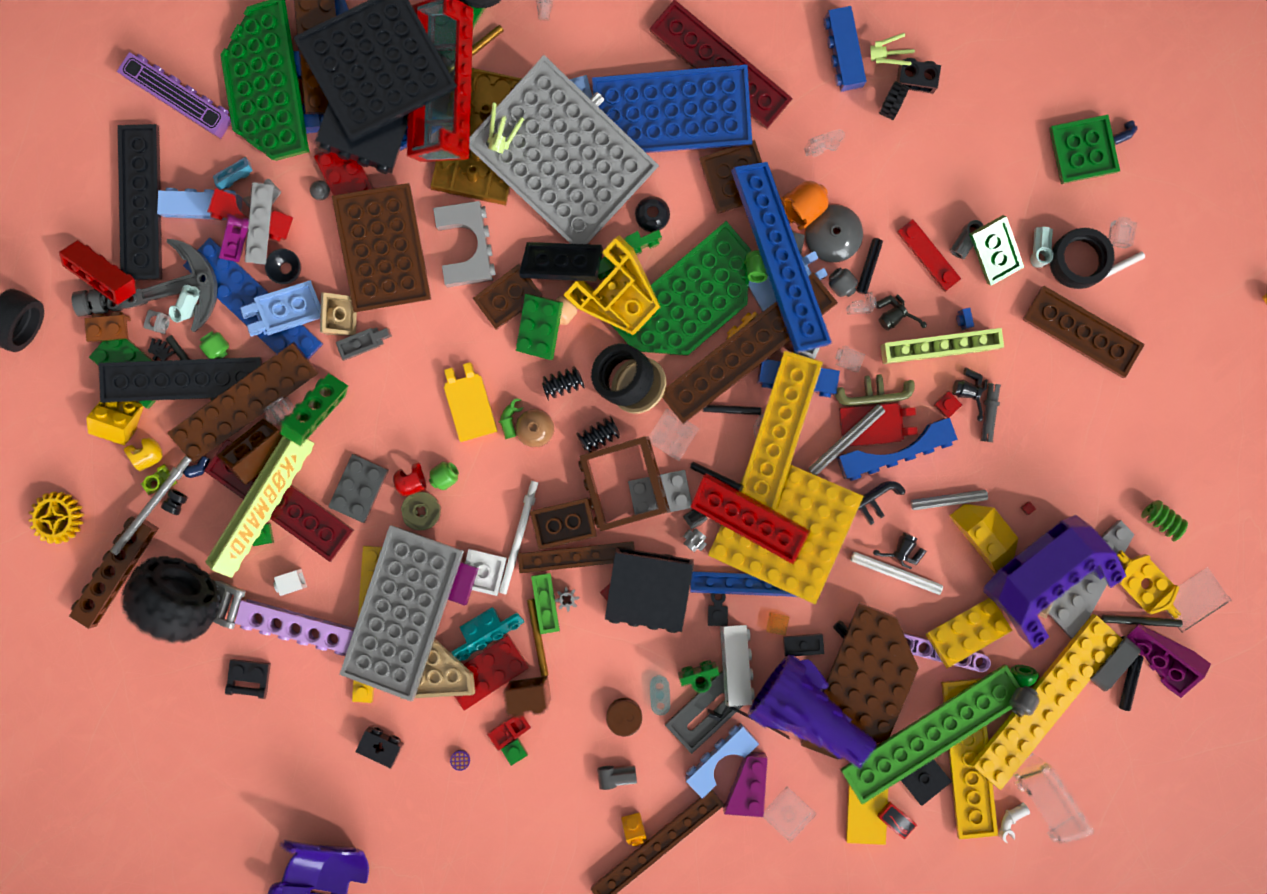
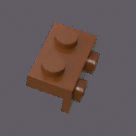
(106, 327)

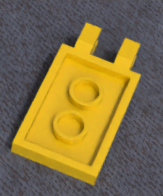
(469, 404)
(862, 820)

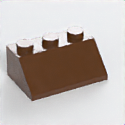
(251, 451)

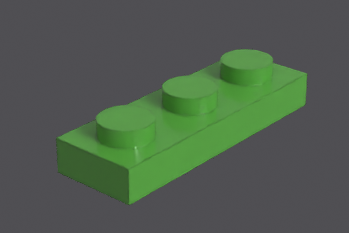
(545, 603)

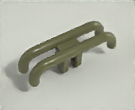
(908, 390)

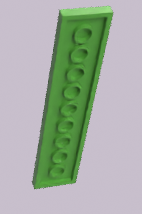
(932, 734)

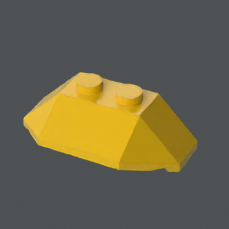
(987, 534)

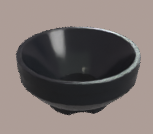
(656, 223)
(276, 260)

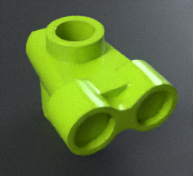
(159, 476)

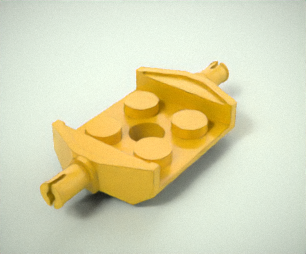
(1160, 592)

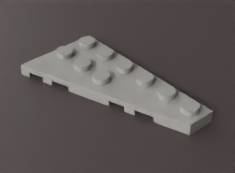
(1079, 601)

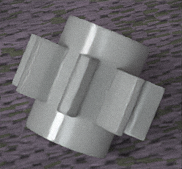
(694, 540)
(568, 604)

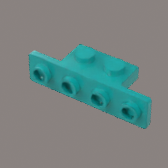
(484, 630)

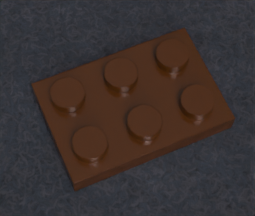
(505, 297)

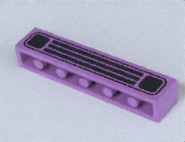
(175, 95)

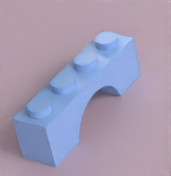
(738, 742)

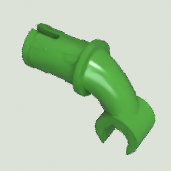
(506, 419)

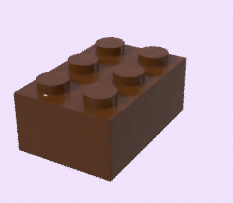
(563, 523)
(527, 696)

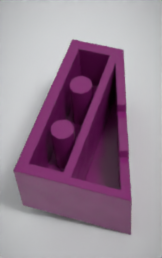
(749, 787)

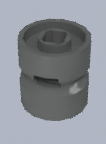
(89, 302)

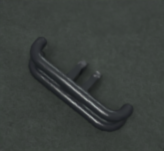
(869, 498)

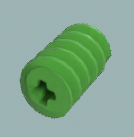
(1166, 518)

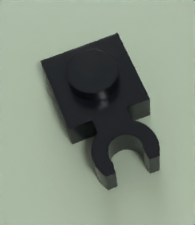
(717, 613)

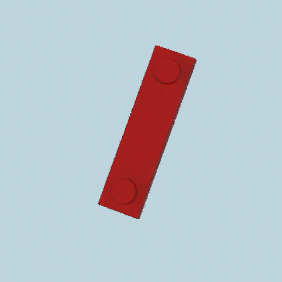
(929, 255)

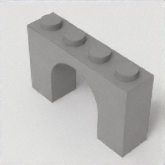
(471, 217)

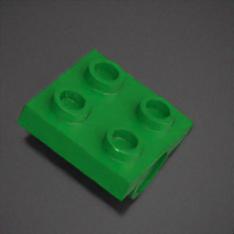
(706, 669)

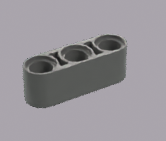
(1116, 664)

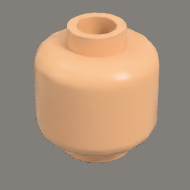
(568, 310)

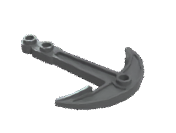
(199, 267)

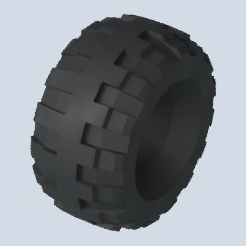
(170, 599)

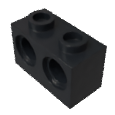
(918, 81)

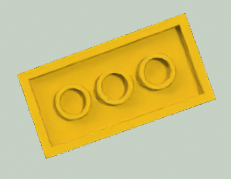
(968, 632)

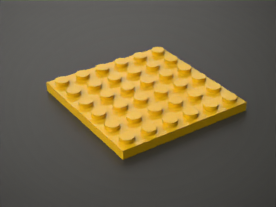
(814, 505)

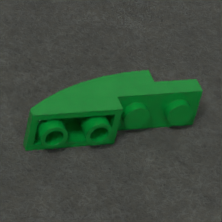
(636, 242)

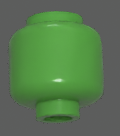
(214, 345)
(444, 475)

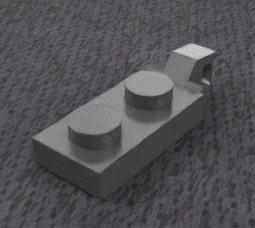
(362, 342)

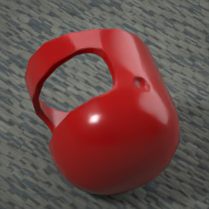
(410, 484)

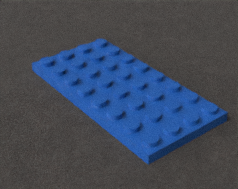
(680, 107)

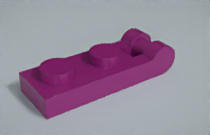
(233, 238)

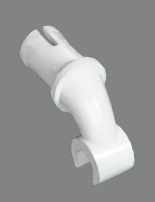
(1010, 818)

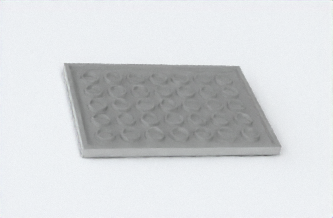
(565, 155)

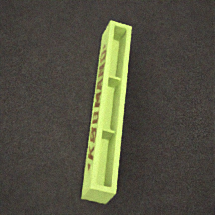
(258, 506)

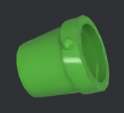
(755, 267)

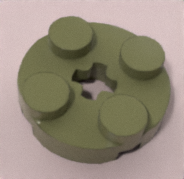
(421, 522)

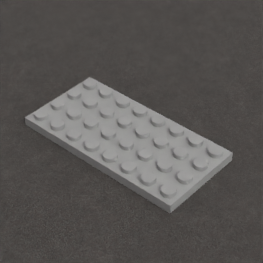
(401, 612)

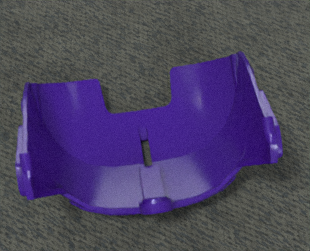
(321, 869)

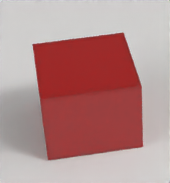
(1028, 508)

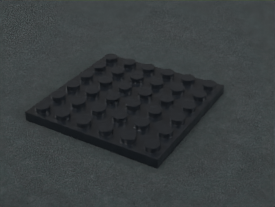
(375, 64)

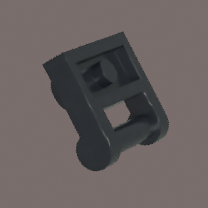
(248, 672)

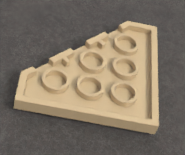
(444, 675)

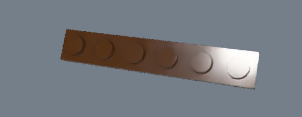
(570, 557)

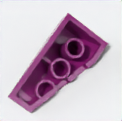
(1175, 664)

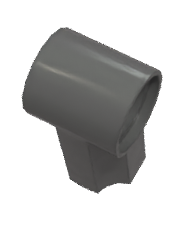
(963, 243)
(611, 777)

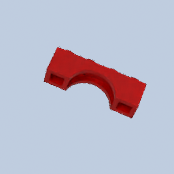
(225, 203)

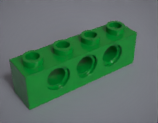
(323, 399)

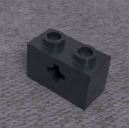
(370, 746)

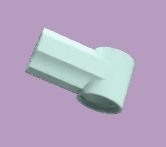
(1043, 245)
(185, 304)

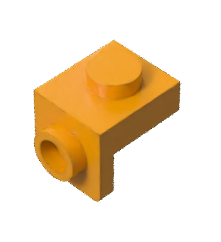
(634, 829)

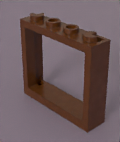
(653, 471)

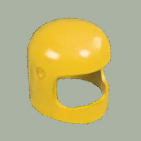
(146, 456)

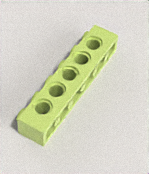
(942, 346)

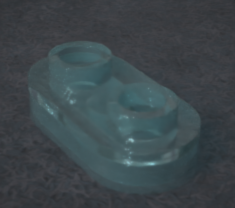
(660, 695)

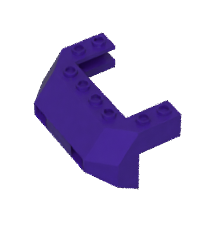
(1048, 571)

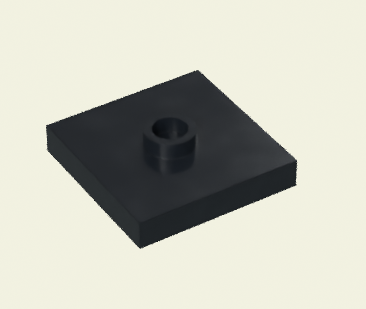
(926, 782)

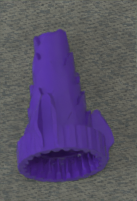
(796, 704)

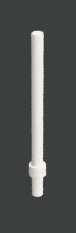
(528, 501)

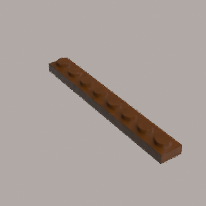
(658, 845)

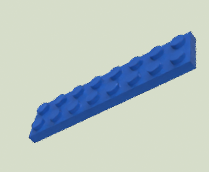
(239, 288)

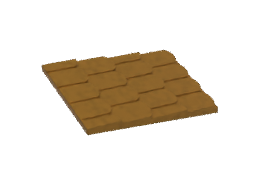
(472, 176)

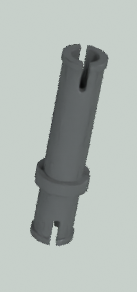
(990, 412)

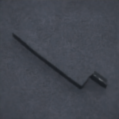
(714, 715)

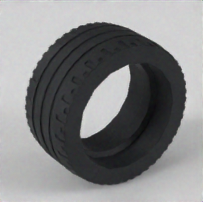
(1102, 247)
(19, 319)
(608, 360)

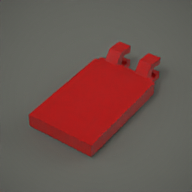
(885, 429)

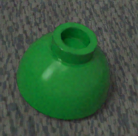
(1024, 675)

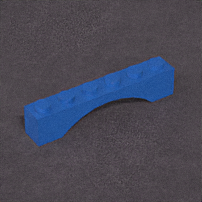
(935, 434)

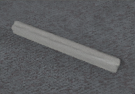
(847, 439)

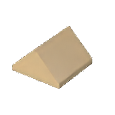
(337, 315)

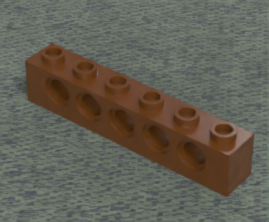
(81, 609)

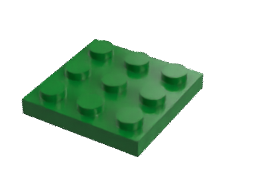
(1084, 149)

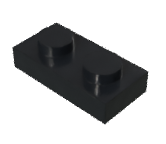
(803, 645)

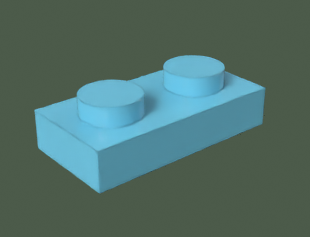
(229, 175)

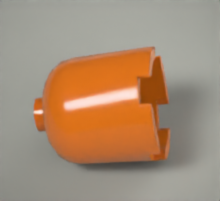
(805, 203)

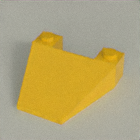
(623, 297)

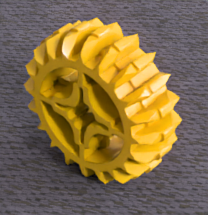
(39, 518)

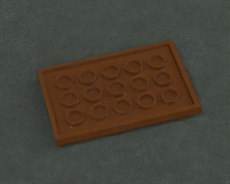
(381, 247)

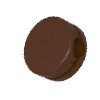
(624, 717)

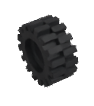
(894, 100)

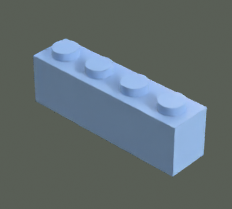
(188, 203)

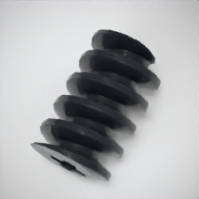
(562, 382)
(598, 435)

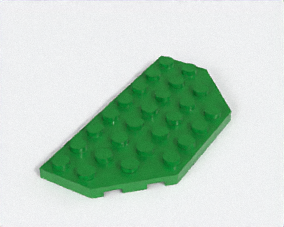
(264, 82)
(696, 296)

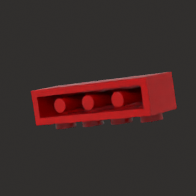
(97, 272)

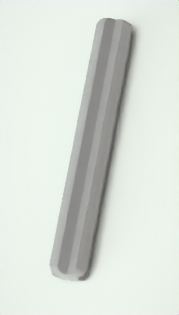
(947, 500)

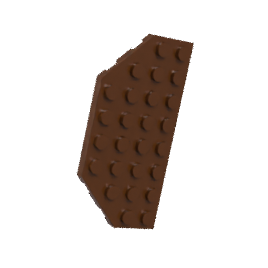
(871, 674)

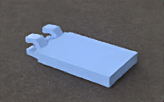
(764, 292)
(283, 309)

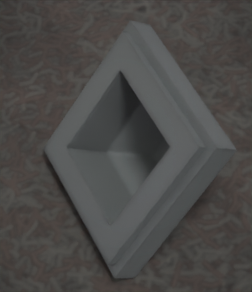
(695, 519)

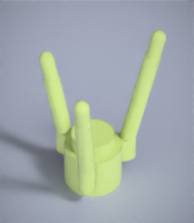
(879, 52)
(498, 142)

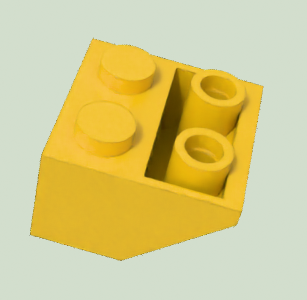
(114, 420)

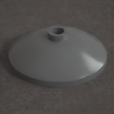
(832, 246)

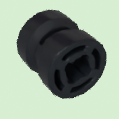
(174, 502)

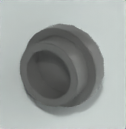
(319, 190)

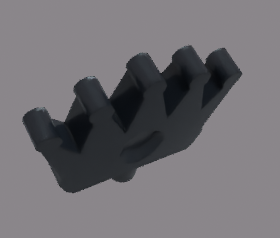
(160, 350)

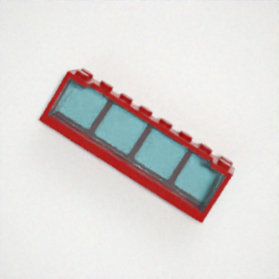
(443, 126)

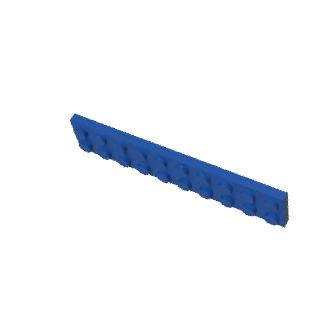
(781, 257)

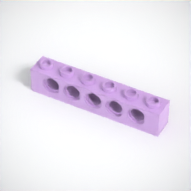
(249, 608)

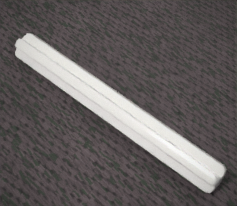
(896, 573)

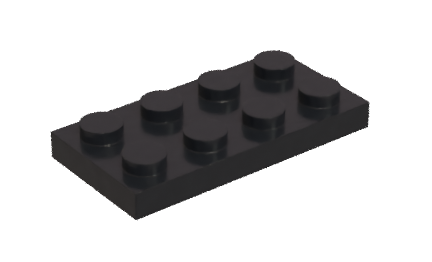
(561, 261)

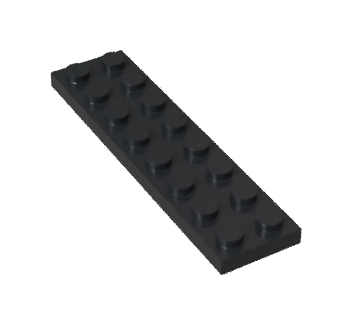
(139, 201)
(171, 378)

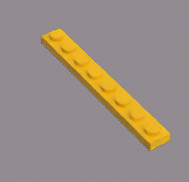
(370, 556)

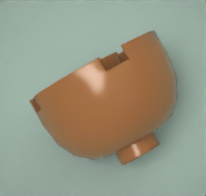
(534, 428)

